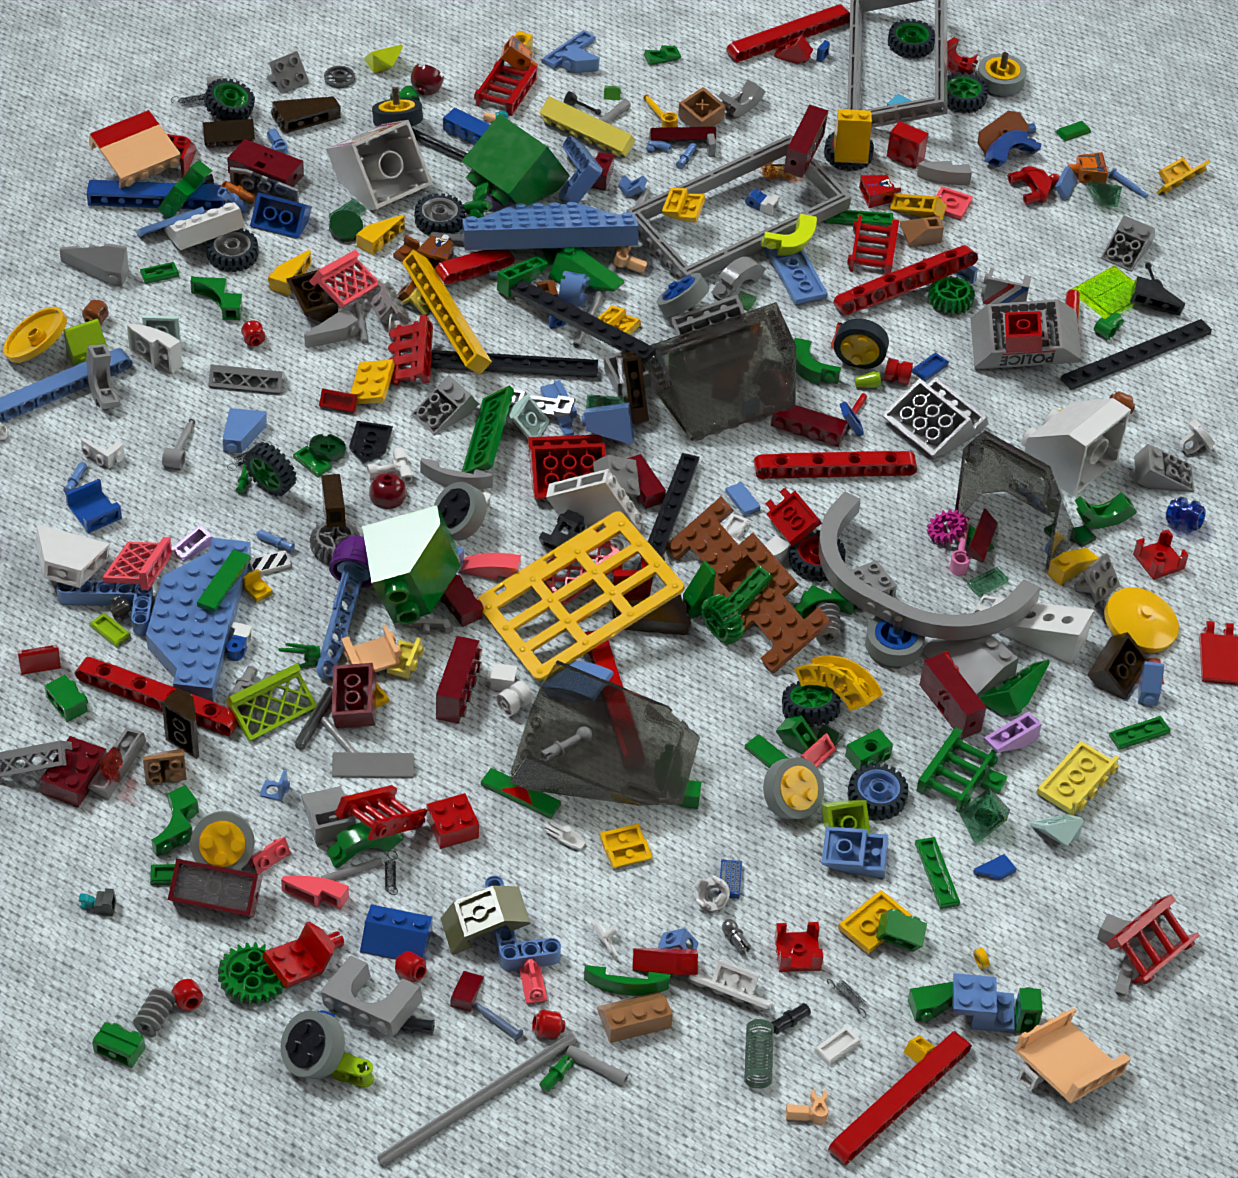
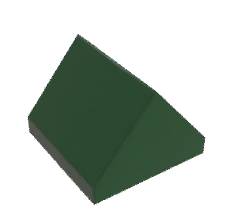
(834, 735)

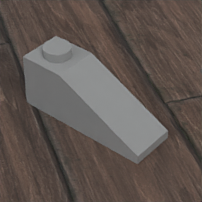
(335, 329)

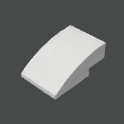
(155, 347)

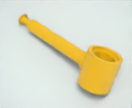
(667, 119)

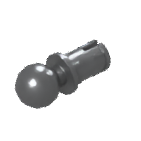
(736, 936)

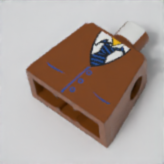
(437, 249)

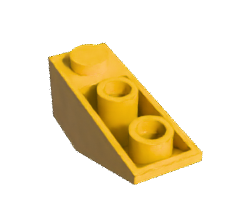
(376, 235)

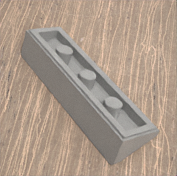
(130, 745)
(373, 765)

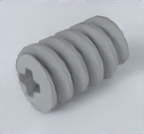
(832, 632)
(154, 1011)

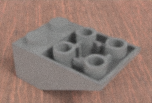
(1129, 243)
(445, 406)
(1162, 470)
(321, 810)

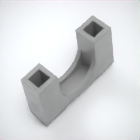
(383, 1015)

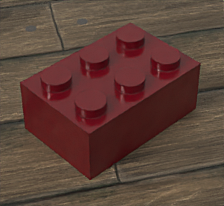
(354, 695)
(71, 781)

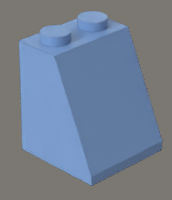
(610, 422)

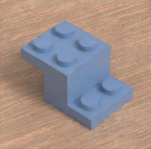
(979, 998)

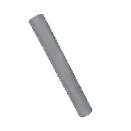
(362, 329)
(337, 735)
(354, 869)

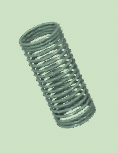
(759, 1070)

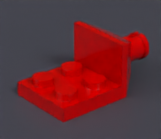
(303, 957)

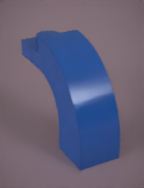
(999, 149)

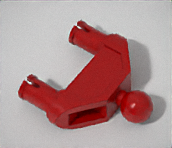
(1037, 181)

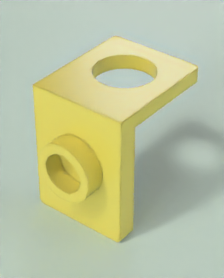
(418, 301)

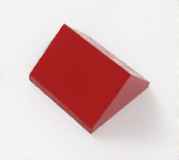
(39, 659)

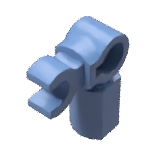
(276, 141)

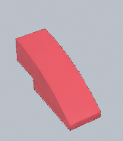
(492, 565)
(315, 890)

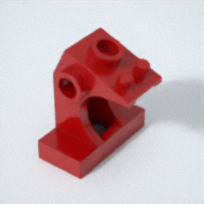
(955, 62)

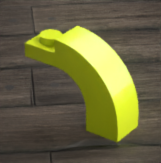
(793, 242)

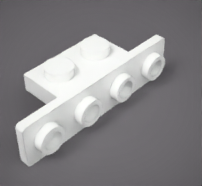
(735, 982)

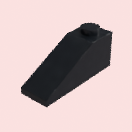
(1152, 295)

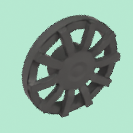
(339, 76)

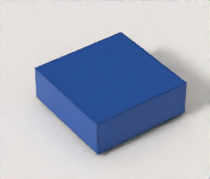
(823, 51)

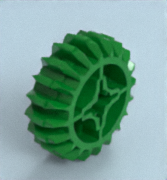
(951, 295)
(722, 619)

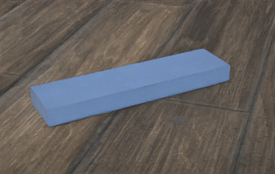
(581, 41)
(170, 221)

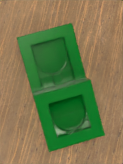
(664, 55)

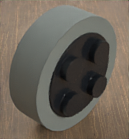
(462, 509)
(312, 1044)

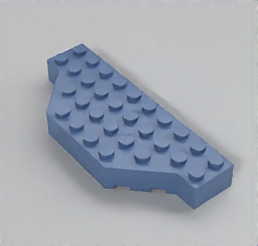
(549, 227)
(188, 637)

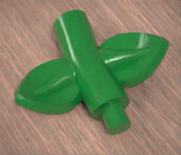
(478, 204)

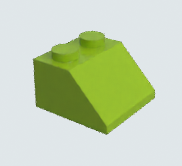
(79, 338)

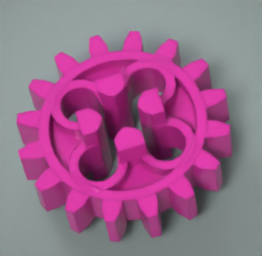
(938, 530)

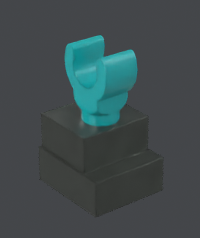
(103, 903)

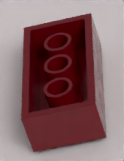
(458, 679)

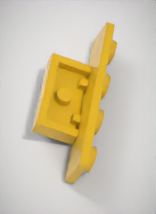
(1177, 172)

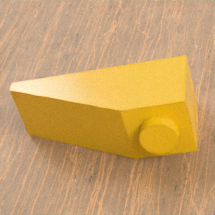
(919, 205)
(290, 268)
(1070, 564)

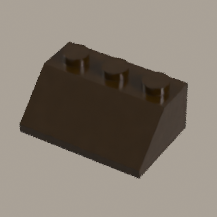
(227, 132)
(312, 299)
(1118, 666)
(181, 721)

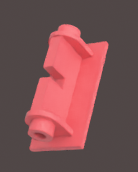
(270, 855)
(532, 982)

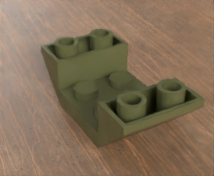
(483, 913)

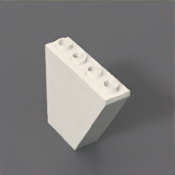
(593, 497)
(69, 556)

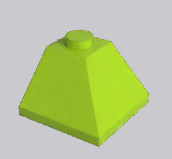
(846, 814)

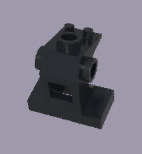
(572, 521)

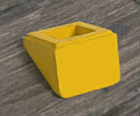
(918, 1048)

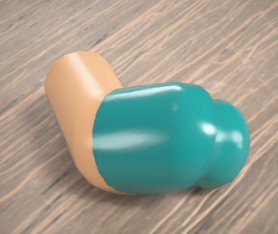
(491, 117)

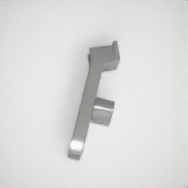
(427, 624)
(1124, 977)

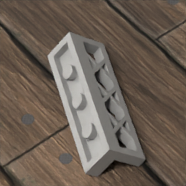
(260, 373)
(28, 753)

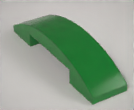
(626, 985)

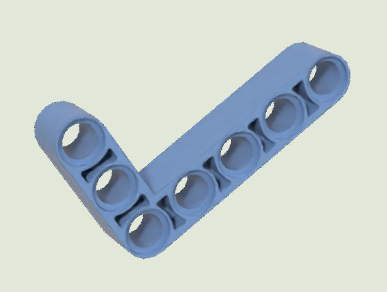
(584, 176)
(100, 594)
(514, 954)

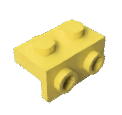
(408, 660)

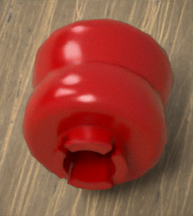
(253, 333)

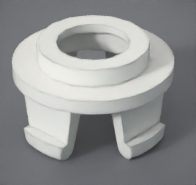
(703, 888)

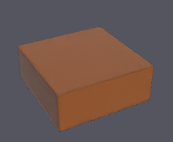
(406, 290)

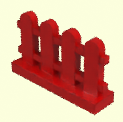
(421, 351)

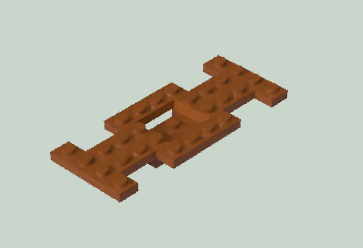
(733, 565)

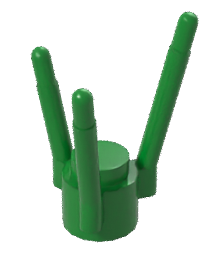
(310, 653)

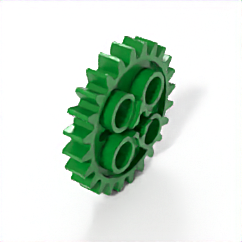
(250, 975)

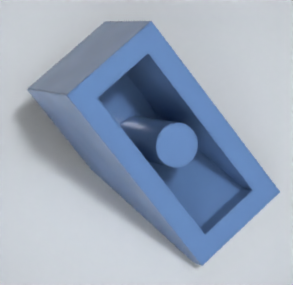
(579, 60)
(1150, 683)

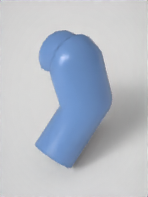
(651, 145)

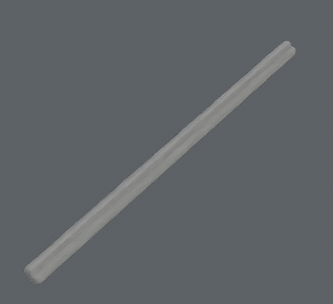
(476, 1100)

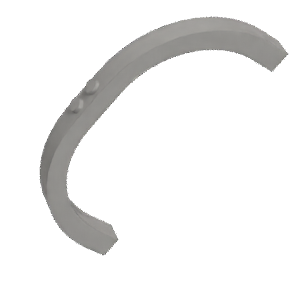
(887, 607)

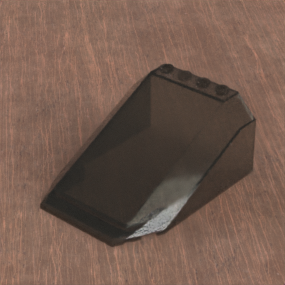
(997, 466)
(635, 751)

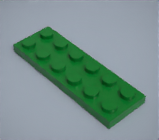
(488, 431)

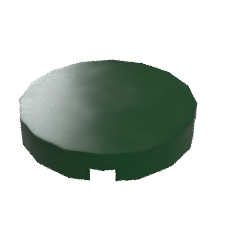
(345, 225)
(327, 447)

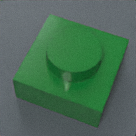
(994, 781)

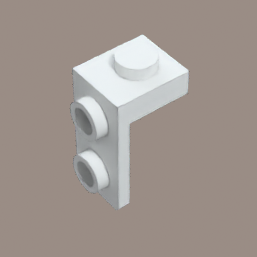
(107, 458)

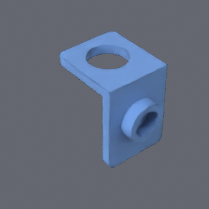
(283, 787)
(676, 939)

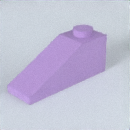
(1015, 734)

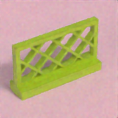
(268, 684)

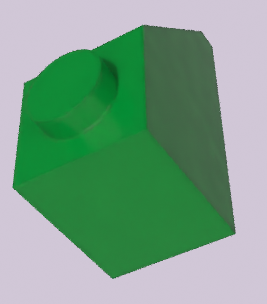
(796, 734)

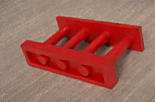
(516, 95)
(889, 242)
(381, 800)
(1135, 930)

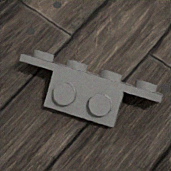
(387, 303)

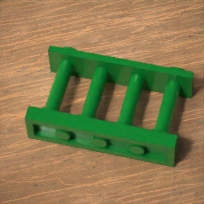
(946, 754)

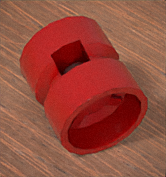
(898, 371)

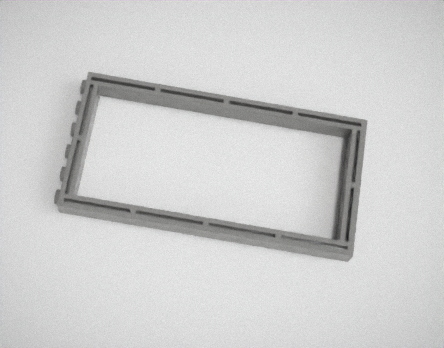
(902, 111)
(837, 202)

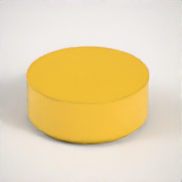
(981, 958)

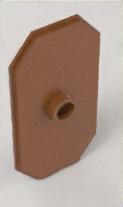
(1007, 122)

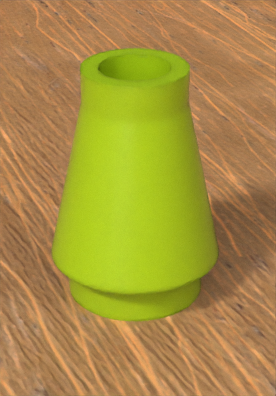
(868, 380)

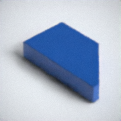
(996, 868)

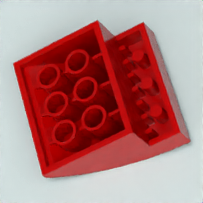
(561, 459)

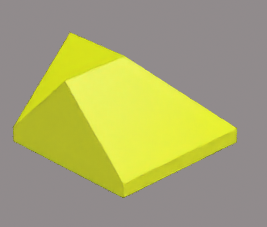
(383, 59)

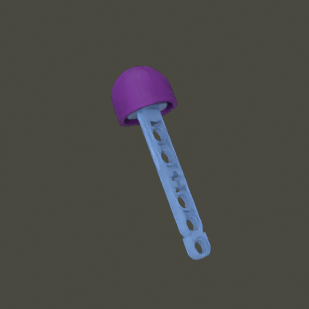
(350, 568)

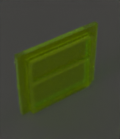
(1107, 292)

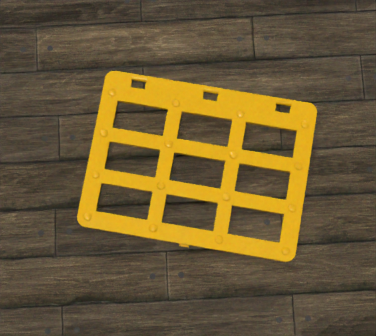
(569, 552)

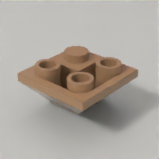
(922, 231)
(165, 767)

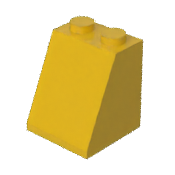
(852, 136)

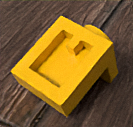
(256, 586)

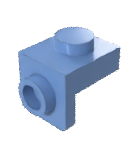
(633, 187)

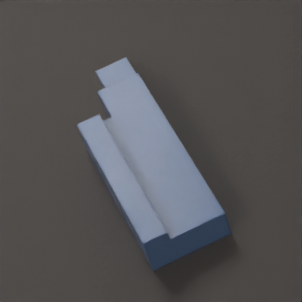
(553, 391)

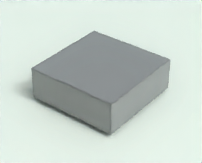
(711, 145)

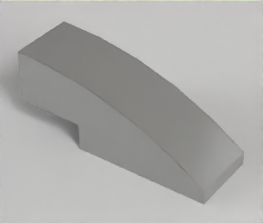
(945, 172)

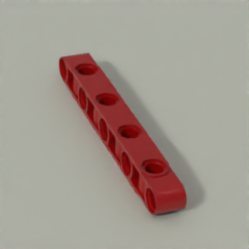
(905, 279)
(835, 464)
(152, 693)

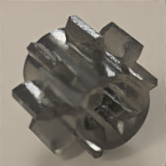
(120, 608)

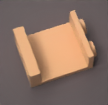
(380, 651)

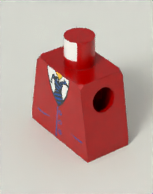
(878, 189)

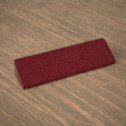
(681, 133)
(982, 537)

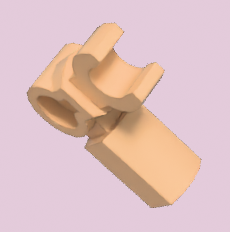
(621, 259)
(816, 1113)

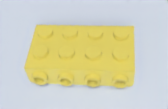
(1078, 778)

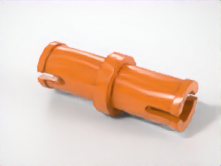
(243, 194)

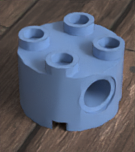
(573, 288)

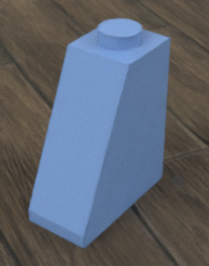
(242, 429)

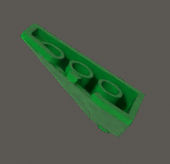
(579, 262)
(1016, 690)

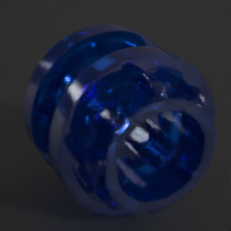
(1185, 514)

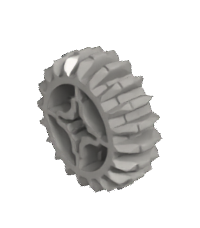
(323, 539)

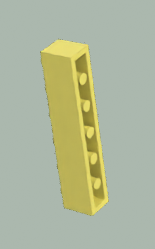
(587, 127)

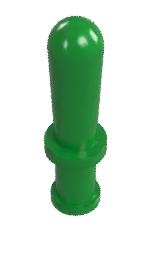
(243, 481)

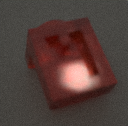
(111, 764)

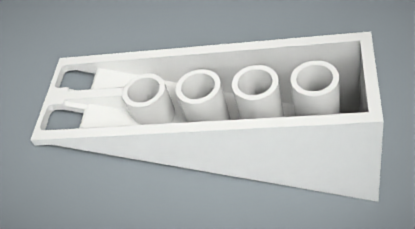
(1049, 628)

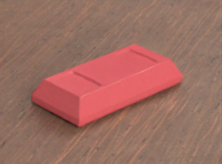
(820, 750)

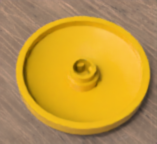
(34, 334)
(1144, 617)

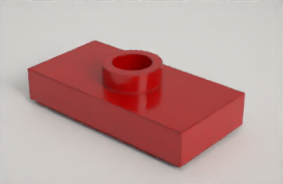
(338, 400)

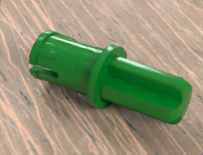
(556, 1073)

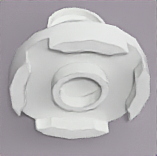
(1198, 437)

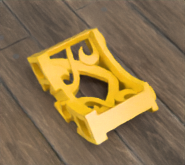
(844, 676)

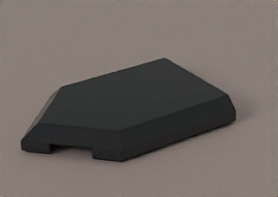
(370, 440)

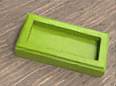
(110, 630)

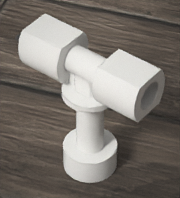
(398, 466)

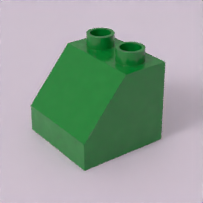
(514, 165)
(411, 562)

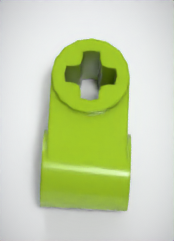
(352, 1068)

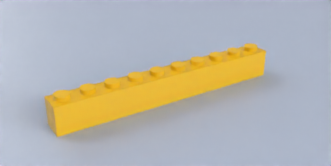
(446, 312)

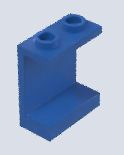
(92, 506)

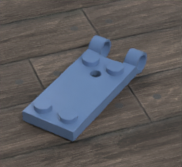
(799, 278)

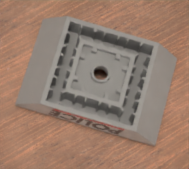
(1059, 335)

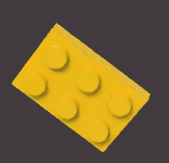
(372, 381)
(864, 922)

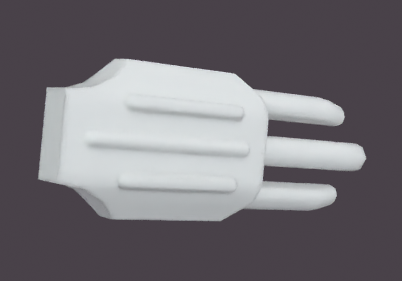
(567, 835)
(605, 936)

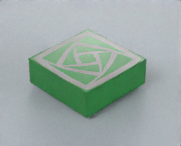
(747, 300)

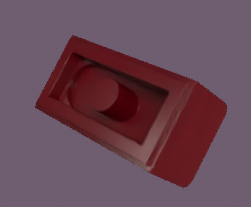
(466, 991)

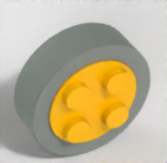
(1002, 74)
(793, 788)
(223, 840)

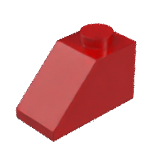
(795, 51)

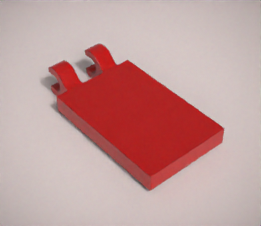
(792, 516)
(1219, 655)

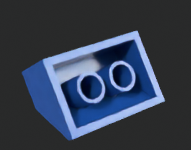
(280, 215)
(395, 931)

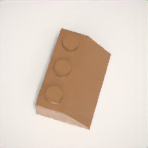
(635, 1016)

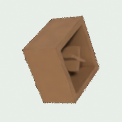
(701, 109)

